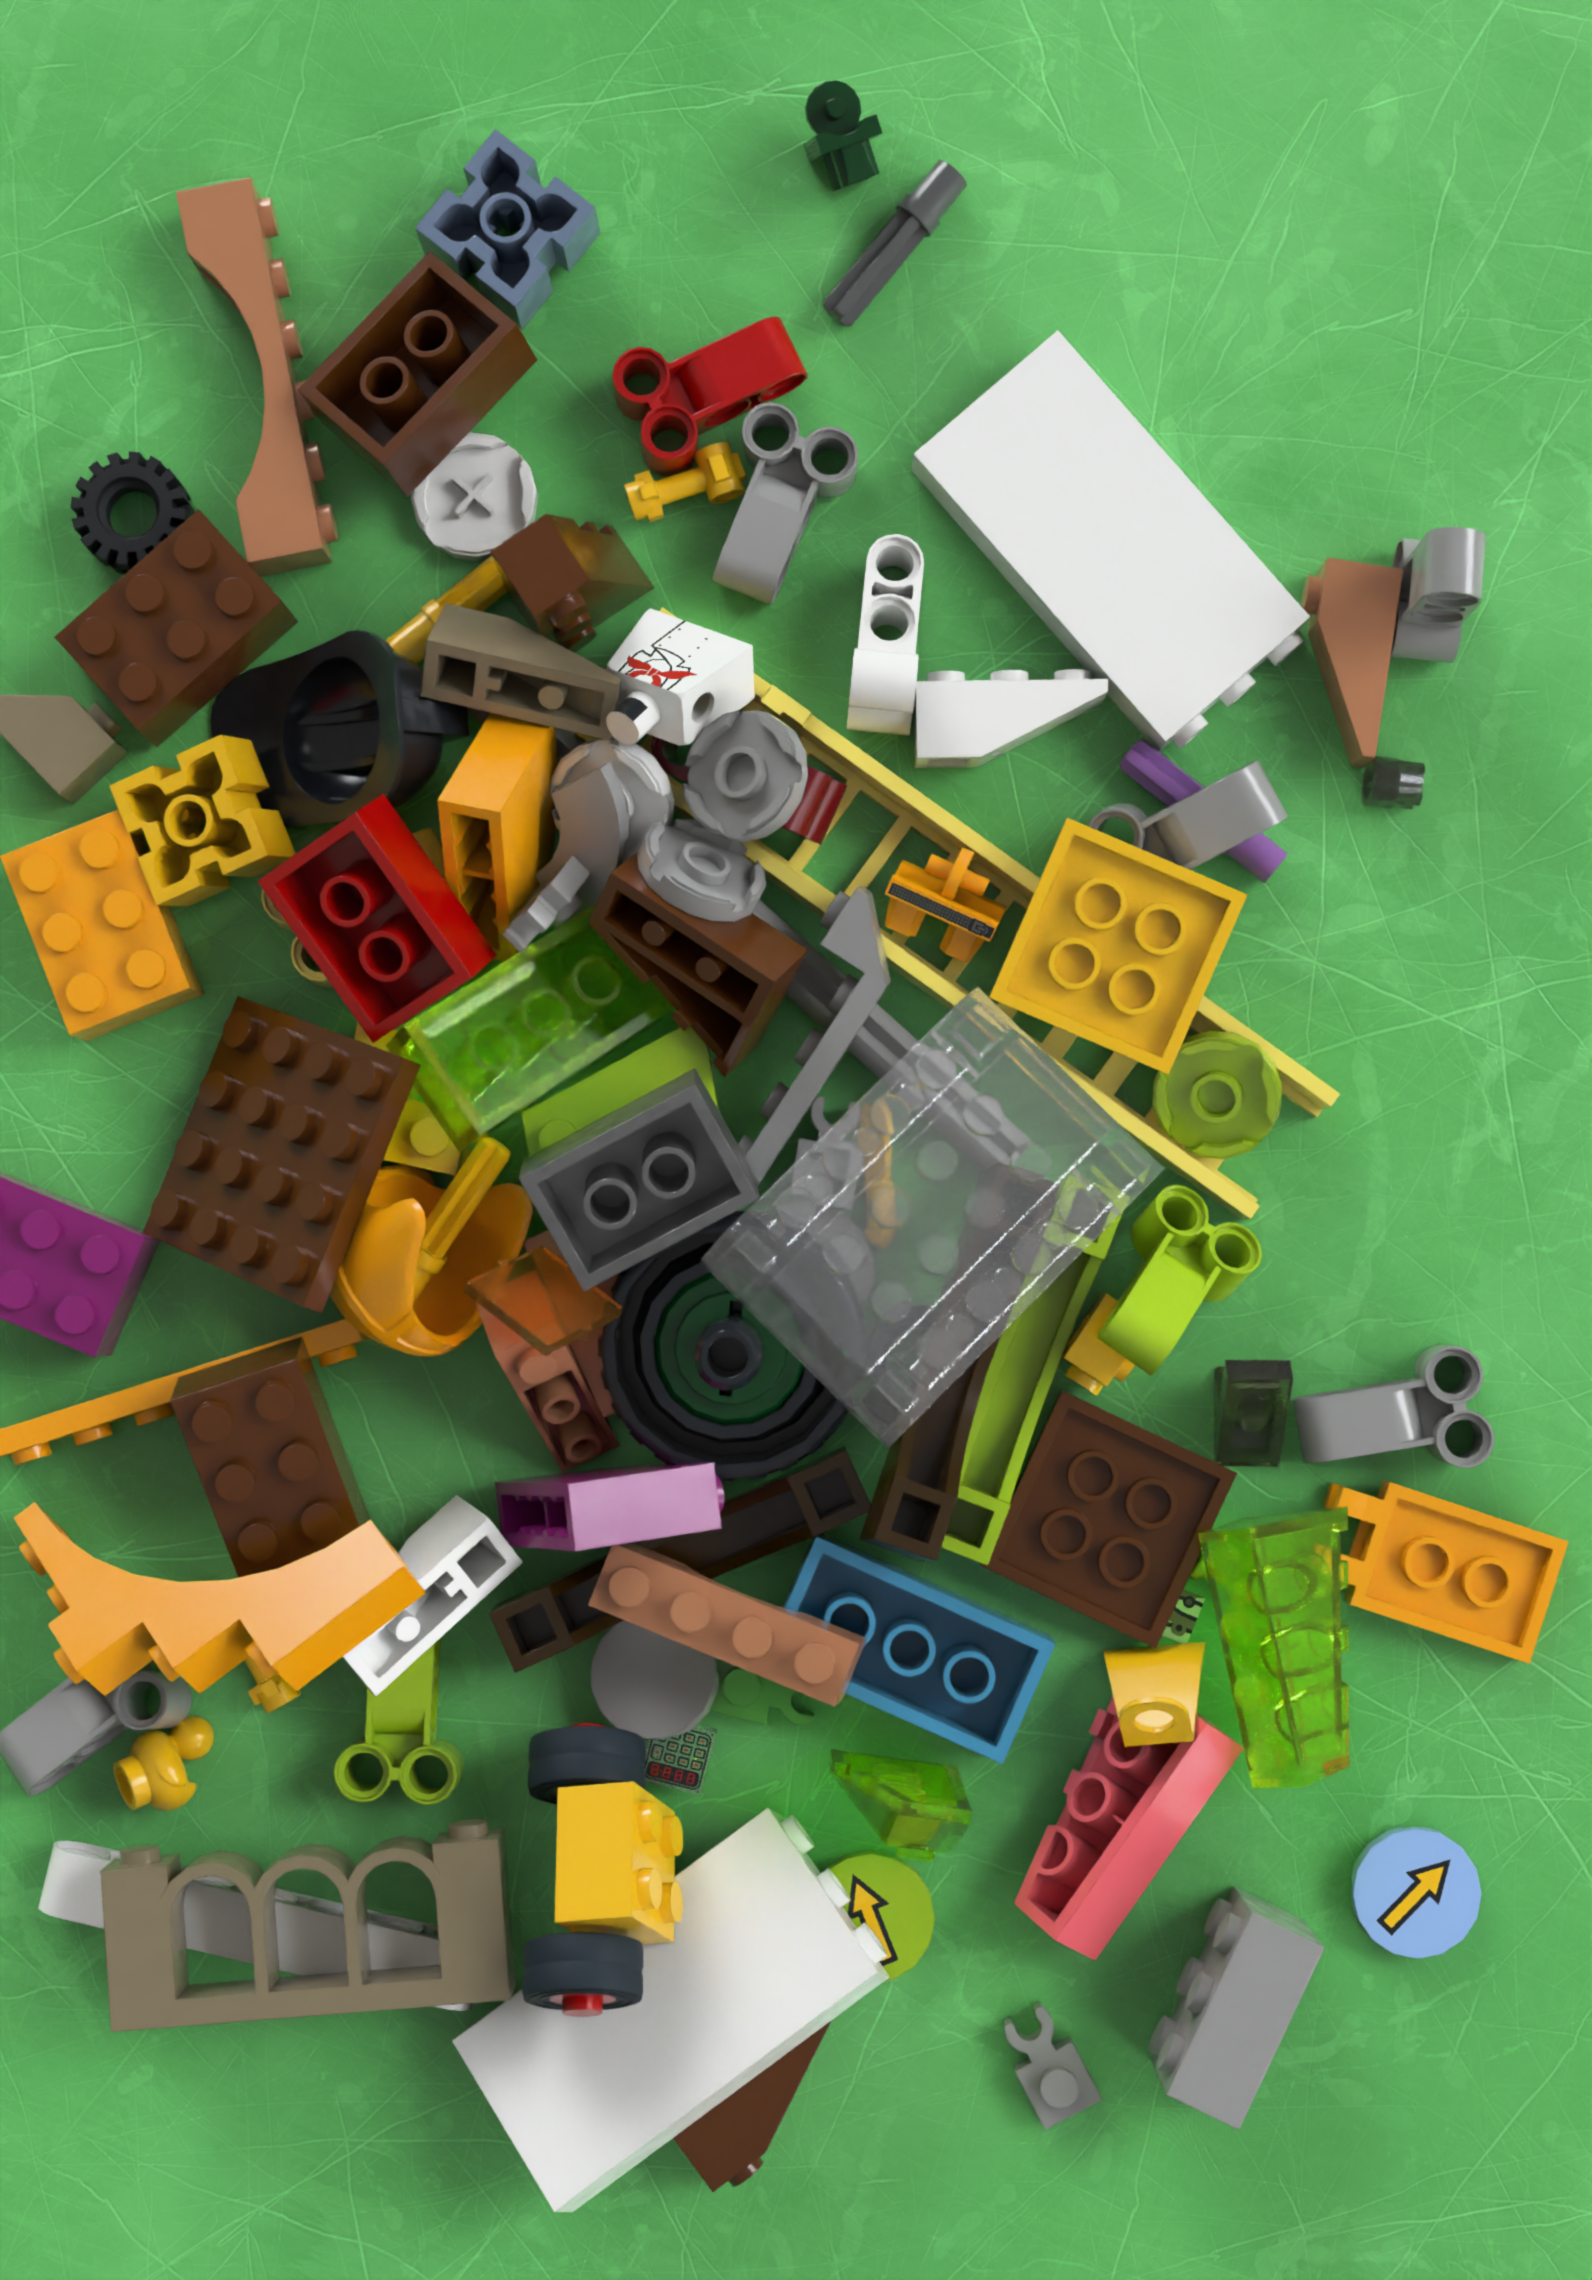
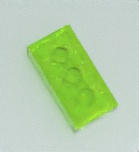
(525, 1030)

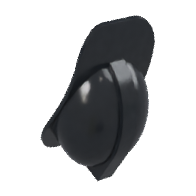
(338, 728)

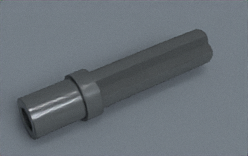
(914, 219)

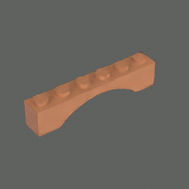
(280, 503)

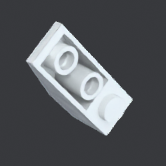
(981, 719)

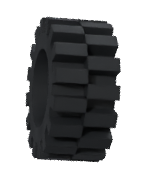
(111, 483)

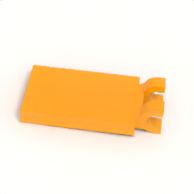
(1449, 1568)

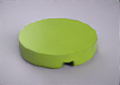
(1218, 1095)

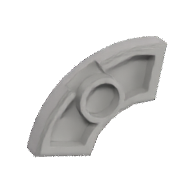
(591, 830)

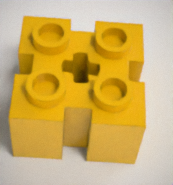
(212, 788)

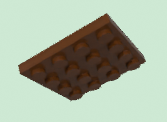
(281, 1152)

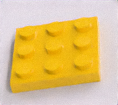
(1118, 945)

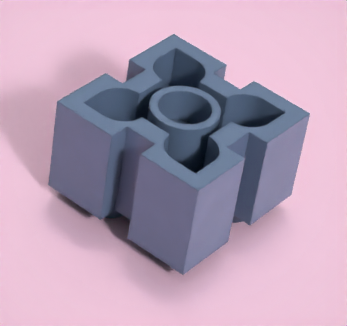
(508, 194)

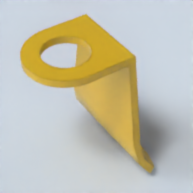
(1156, 1691)

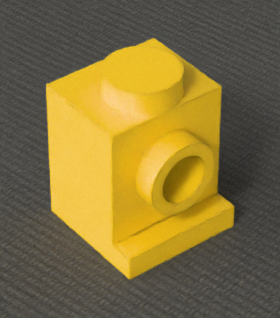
(1090, 1358)

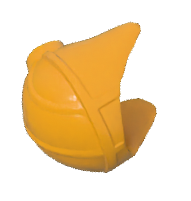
(380, 1264)

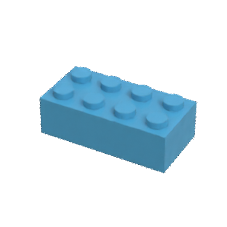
(926, 1647)

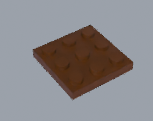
(1109, 1518)

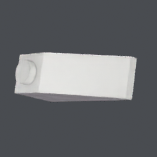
(457, 1563)

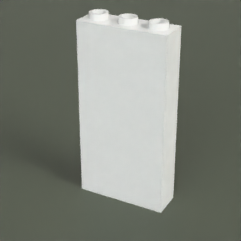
(1110, 543)
(747, 1980)

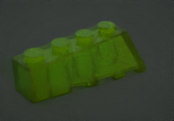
(1283, 1640)

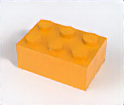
(98, 927)

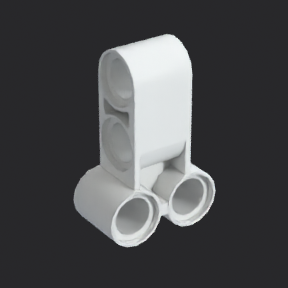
(882, 669)

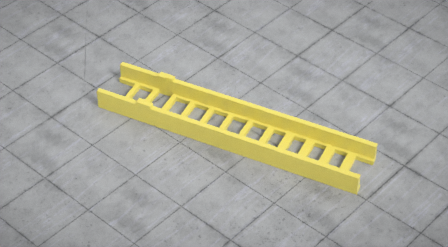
(1015, 885)

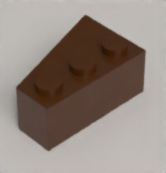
(569, 577)
(714, 973)

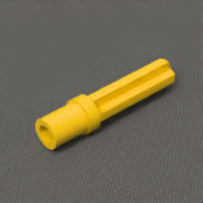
(474, 591)
(457, 1206)

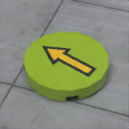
(891, 1902)

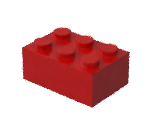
(378, 918)

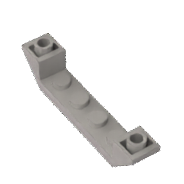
(858, 940)

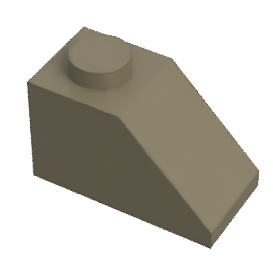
(62, 740)

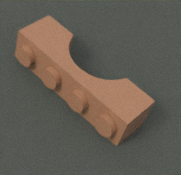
(727, 1624)

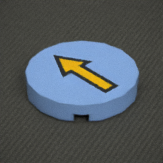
(1415, 1891)

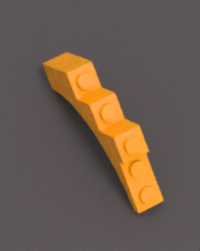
(283, 1618)

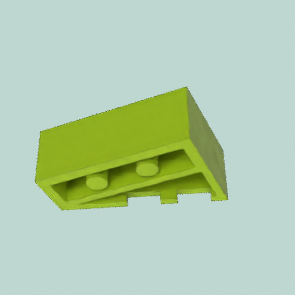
(618, 1086)

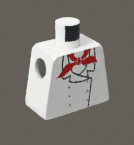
(677, 679)

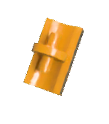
(948, 894)

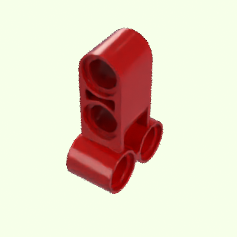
(706, 387)

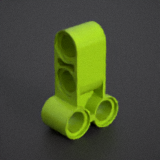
(1181, 1268)
(398, 1732)

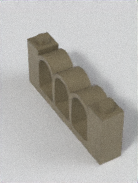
(148, 1939)

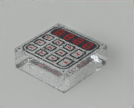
(680, 1760)

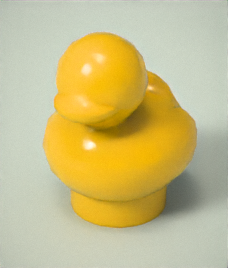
(155, 1765)

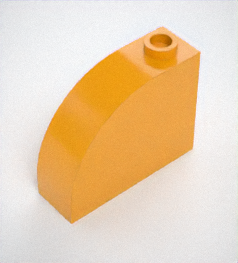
(499, 822)

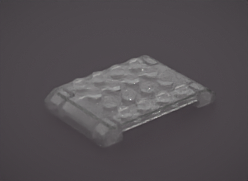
(931, 1216)

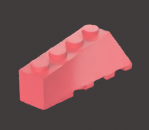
(1118, 1829)

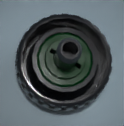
(704, 1374)

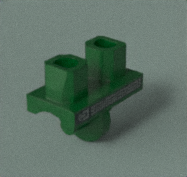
(841, 138)

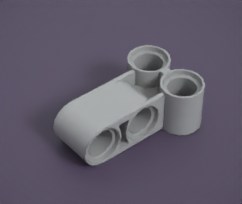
(778, 501)
(1437, 591)
(1206, 820)
(1396, 1415)
(80, 1721)

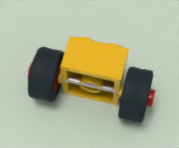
(610, 1870)

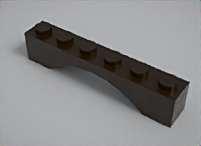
(925, 1470)
(752, 1524)

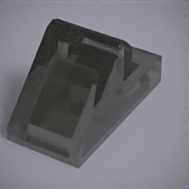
(1251, 1411)

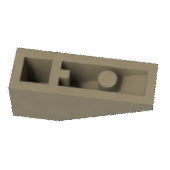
(515, 673)

